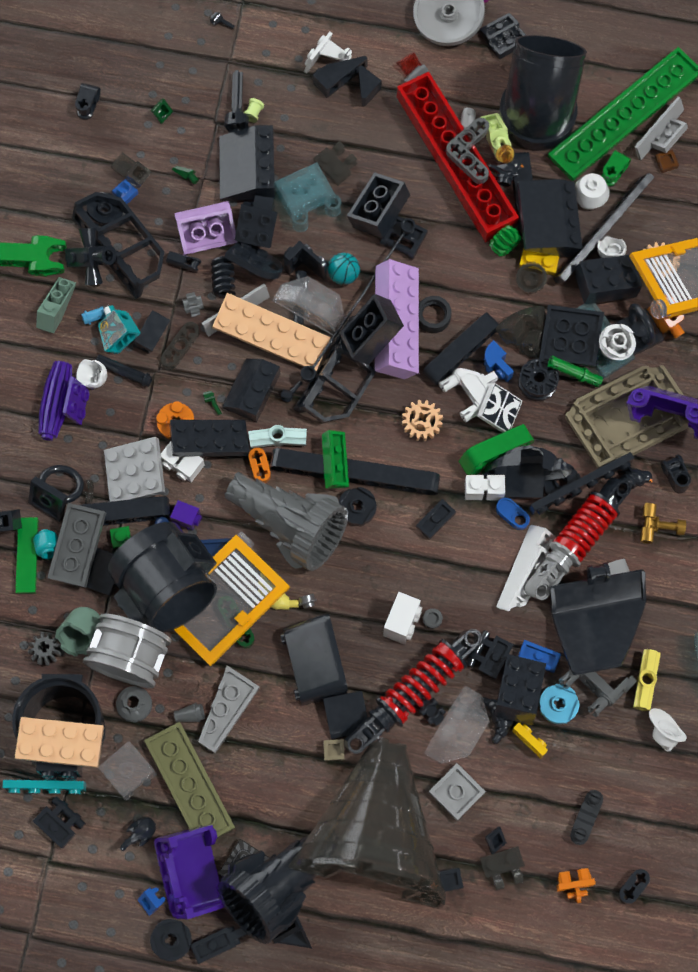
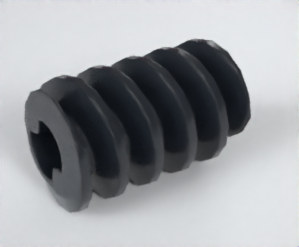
(222, 277)

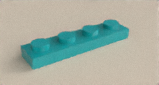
(35, 786)

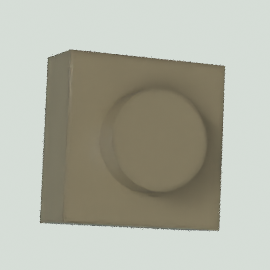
(334, 750)

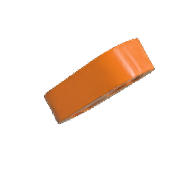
(264, 464)

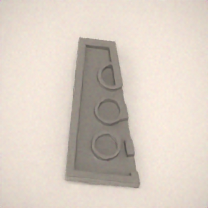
(229, 704)

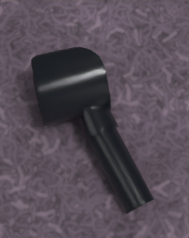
(217, 17)
(287, 395)

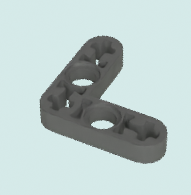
(463, 147)

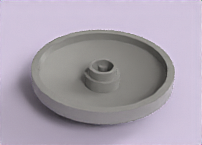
(448, 20)

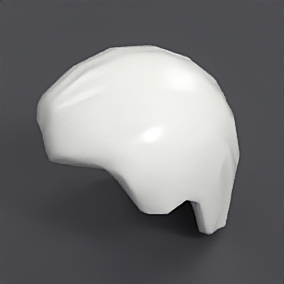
(611, 247)
(91, 373)

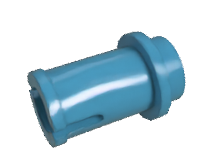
(93, 315)

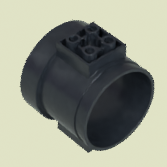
(163, 576)
(42, 692)

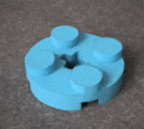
(548, 708)

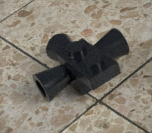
(90, 256)

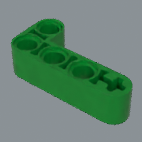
(484, 453)

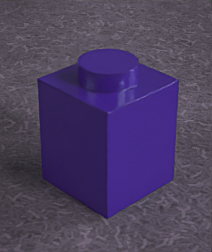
(186, 515)

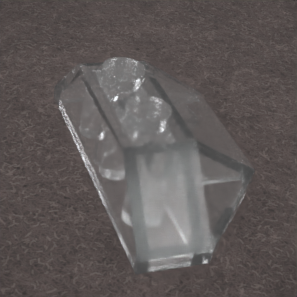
(313, 303)
(460, 728)

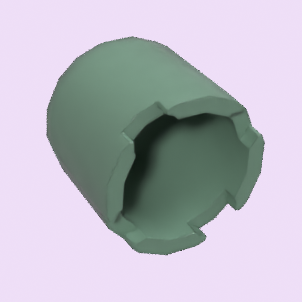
(78, 630)

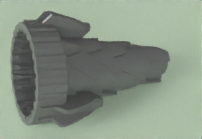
(304, 526)

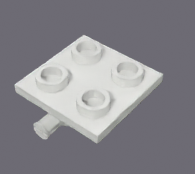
(326, 48)

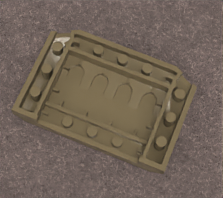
(604, 421)

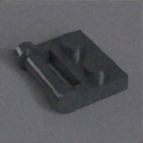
(415, 238)

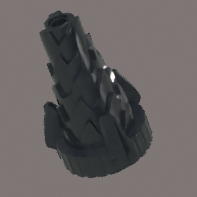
(265, 894)

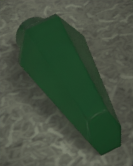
(186, 173)

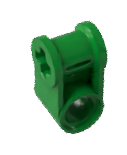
(615, 168)

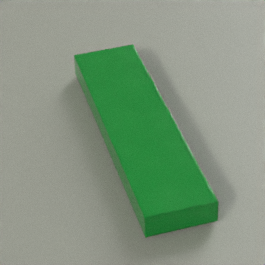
(26, 557)

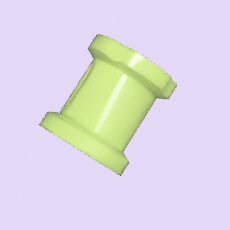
(254, 109)

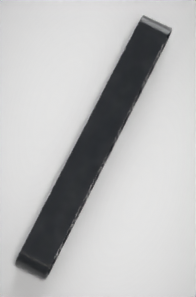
(358, 472)

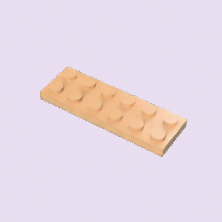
(270, 331)

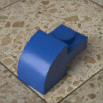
(494, 360)

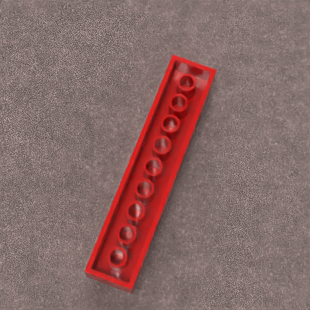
(437, 127)

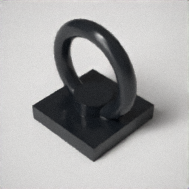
(643, 328)
(49, 498)

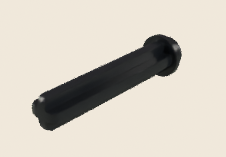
(126, 371)

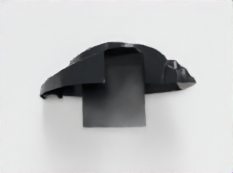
(525, 470)

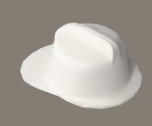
(665, 730)

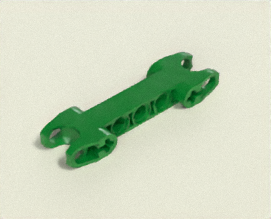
(34, 255)

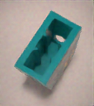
(117, 330)

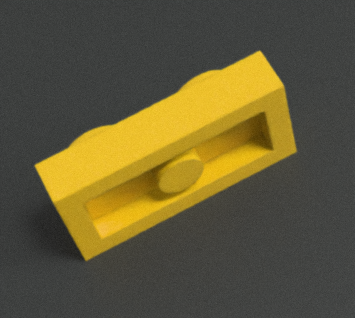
(548, 261)
(537, 745)

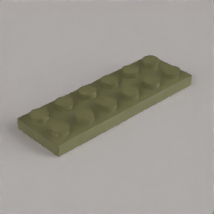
(188, 780)

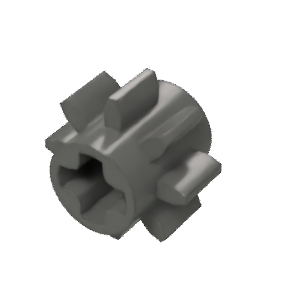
(193, 304)

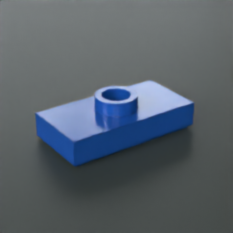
(538, 653)

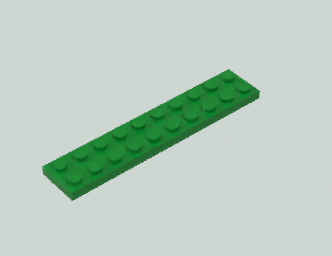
(624, 114)

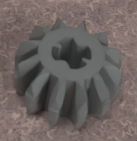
(37, 653)

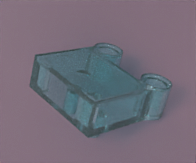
(305, 192)

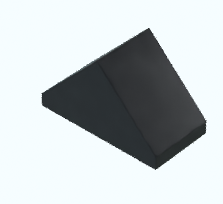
(368, 84)

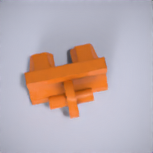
(565, 883)

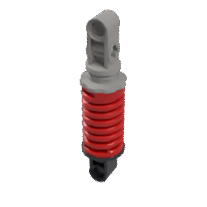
(578, 536)

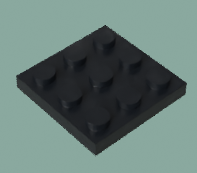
(572, 335)

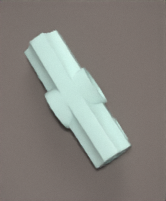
(265, 437)

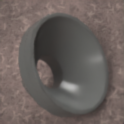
(139, 712)

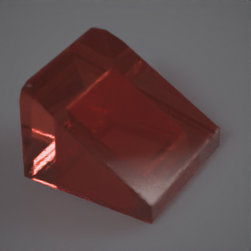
(408, 63)

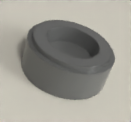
(432, 618)

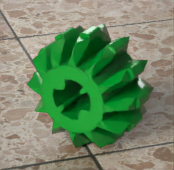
(505, 241)

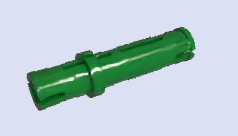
(581, 374)

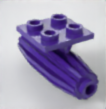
(61, 398)

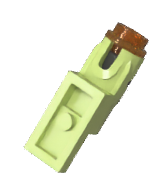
(498, 138)

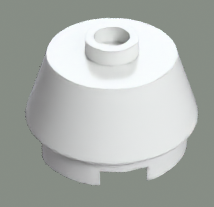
(591, 191)
(617, 342)

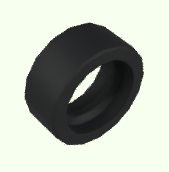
(436, 301)

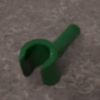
(209, 397)

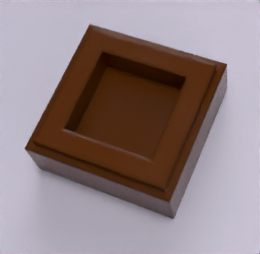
(666, 161)

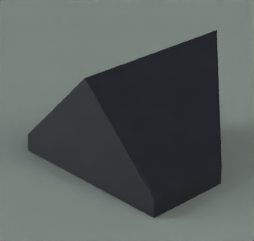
(293, 935)

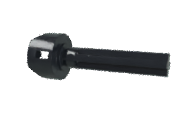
(236, 117)

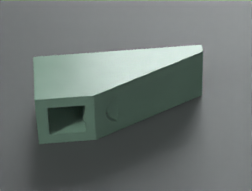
(54, 305)

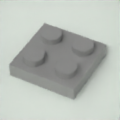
(457, 792)

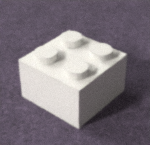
(401, 618)

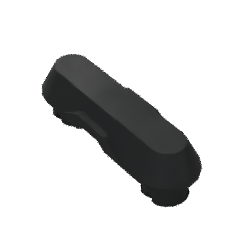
(586, 817)

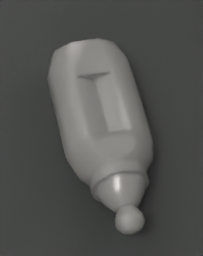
(467, 117)

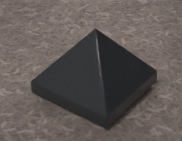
(495, 840)

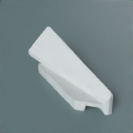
(529, 558)

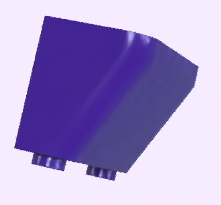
(646, 399)
(189, 872)

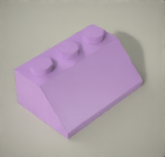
(206, 227)

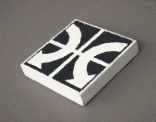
(499, 408)

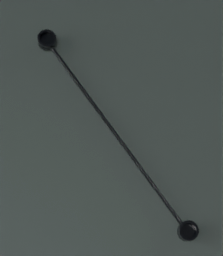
(308, 373)

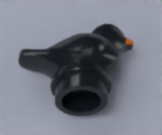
(506, 172)
(636, 477)

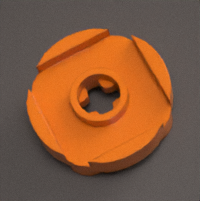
(171, 411)

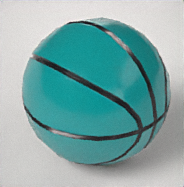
(343, 268)

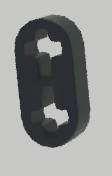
(637, 889)

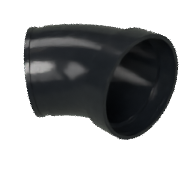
(542, 91)

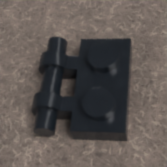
(495, 657)
(54, 827)

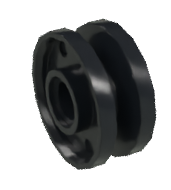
(538, 390)

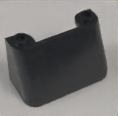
(315, 660)

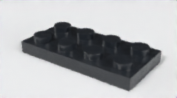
(209, 438)

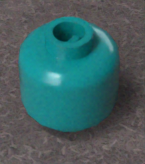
(45, 543)

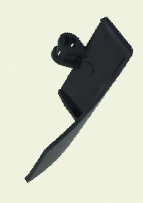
(598, 617)

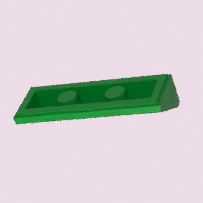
(335, 459)

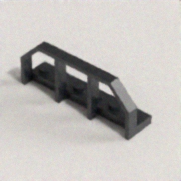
(121, 269)
(324, 374)

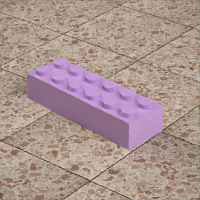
(401, 286)

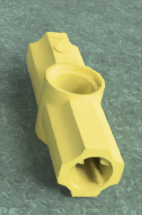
(649, 668)

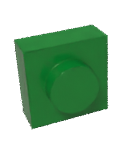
(120, 536)

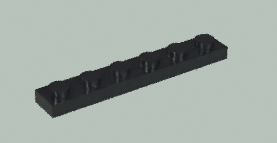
(575, 488)

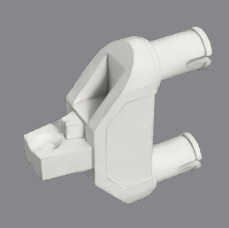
(474, 386)

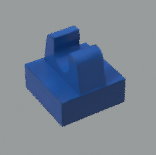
(125, 191)
(150, 901)

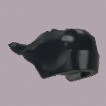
(141, 829)

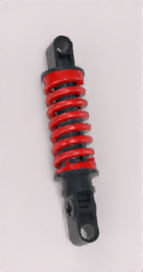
(413, 689)

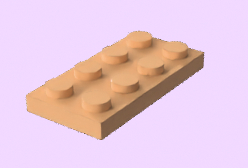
(59, 742)

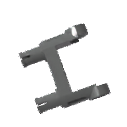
(606, 694)

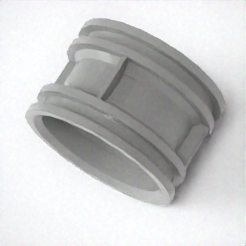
(127, 650)

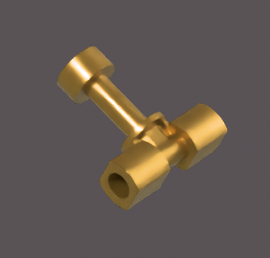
(652, 524)

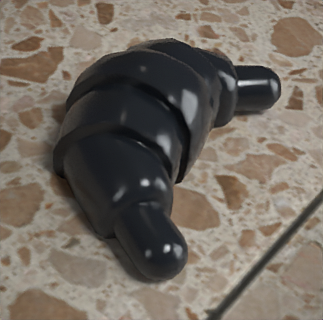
(502, 725)

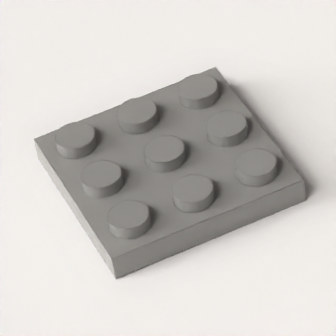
(134, 470)

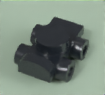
(434, 715)

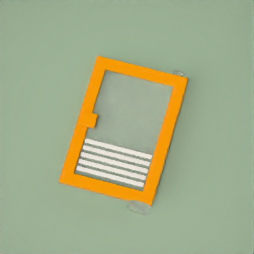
(670, 277)
(243, 595)

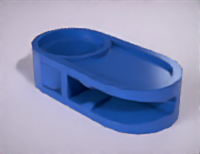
(509, 511)

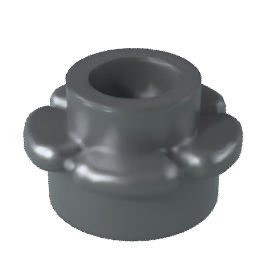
(307, 601)

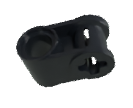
(87, 100)
(674, 470)

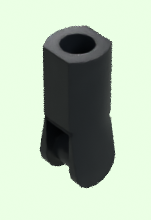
(181, 261)

